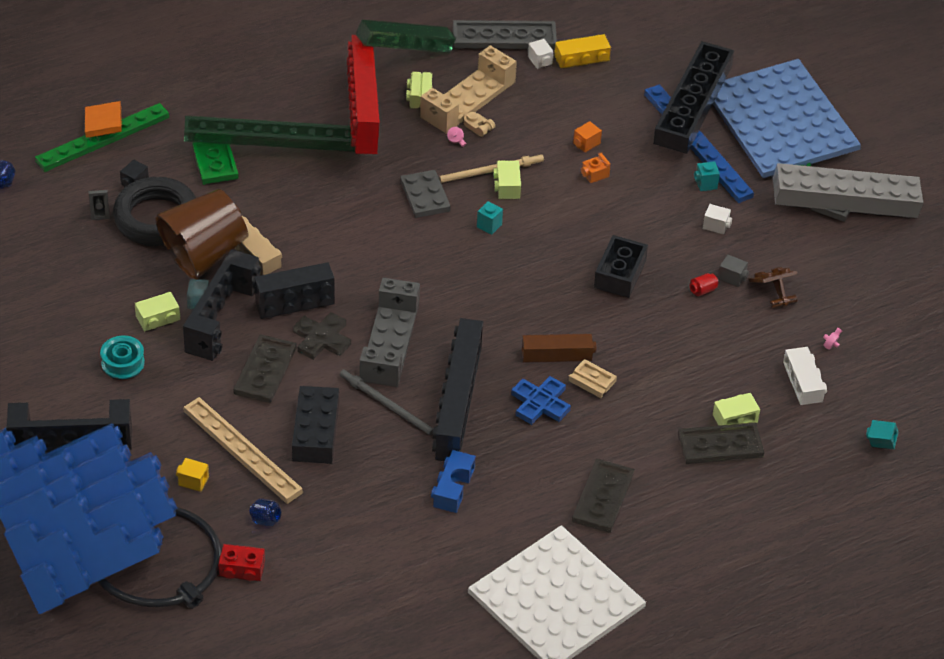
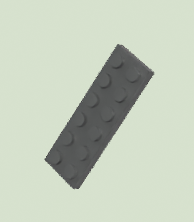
(502, 33)

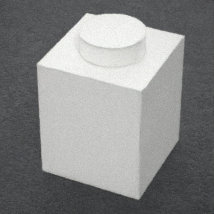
(540, 53)
(717, 219)

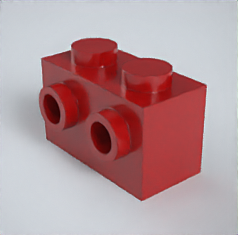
(241, 562)

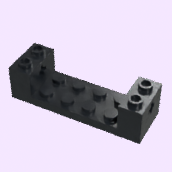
(201, 329)
(61, 432)

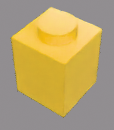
(192, 474)

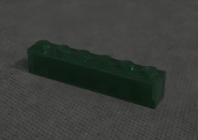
(405, 36)

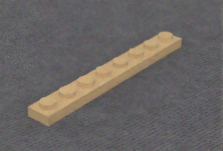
(243, 450)

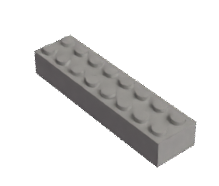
(847, 190)

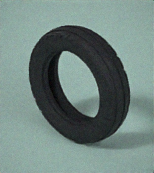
(141, 190)

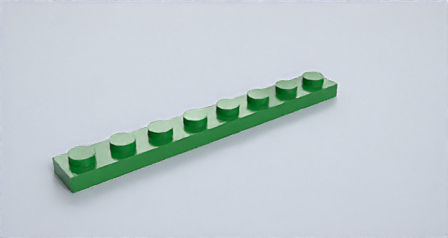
(84, 145)

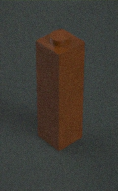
(558, 347)

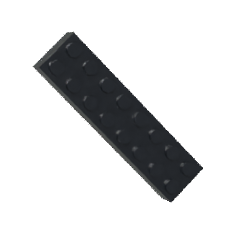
(693, 97)
(458, 388)

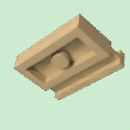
(592, 378)

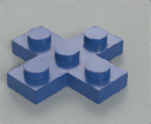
(540, 400)

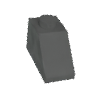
(99, 205)

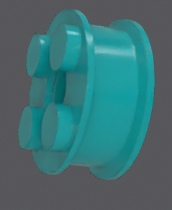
(122, 357)

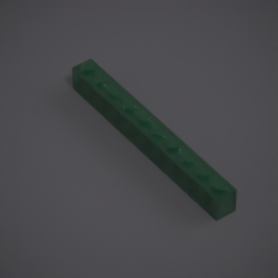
(268, 133)

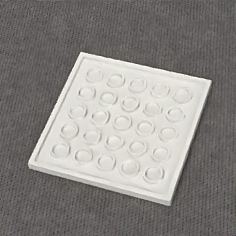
(556, 597)

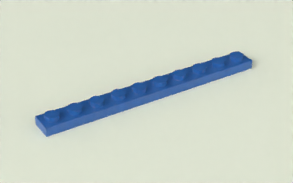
(706, 151)

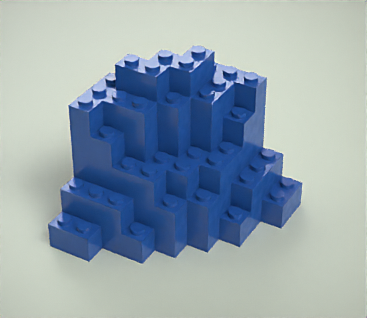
(79, 511)

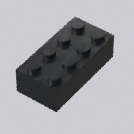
(294, 290)
(315, 424)

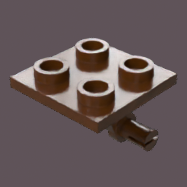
(776, 276)

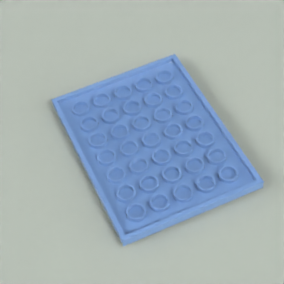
(783, 118)

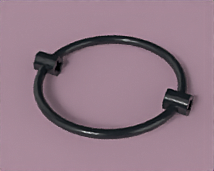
(187, 592)

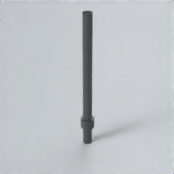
(357, 383)

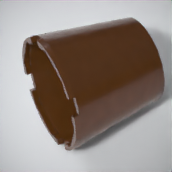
(202, 231)

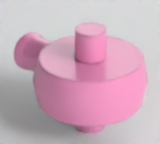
(456, 135)
(832, 339)

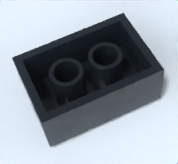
(620, 266)

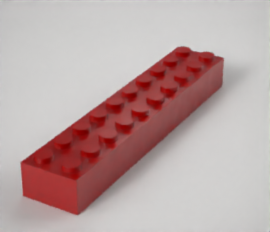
(362, 97)

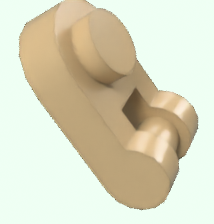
(478, 123)

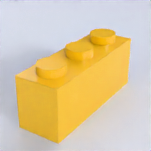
(582, 51)

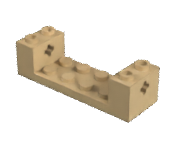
(493, 76)

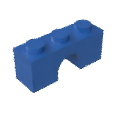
(457, 468)

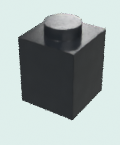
(133, 172)

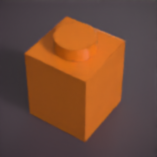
(587, 136)

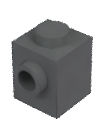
(733, 270)

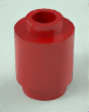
(703, 284)

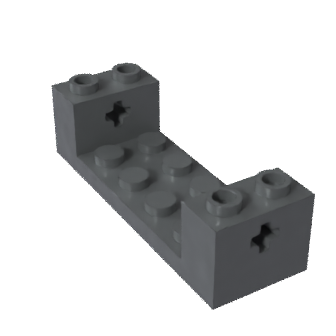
(391, 332)

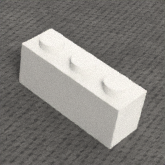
(804, 375)

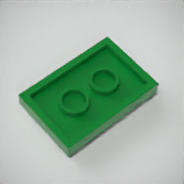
(215, 162)

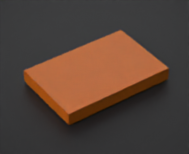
(103, 119)

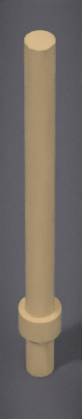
(525, 161)

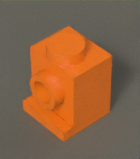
(596, 168)

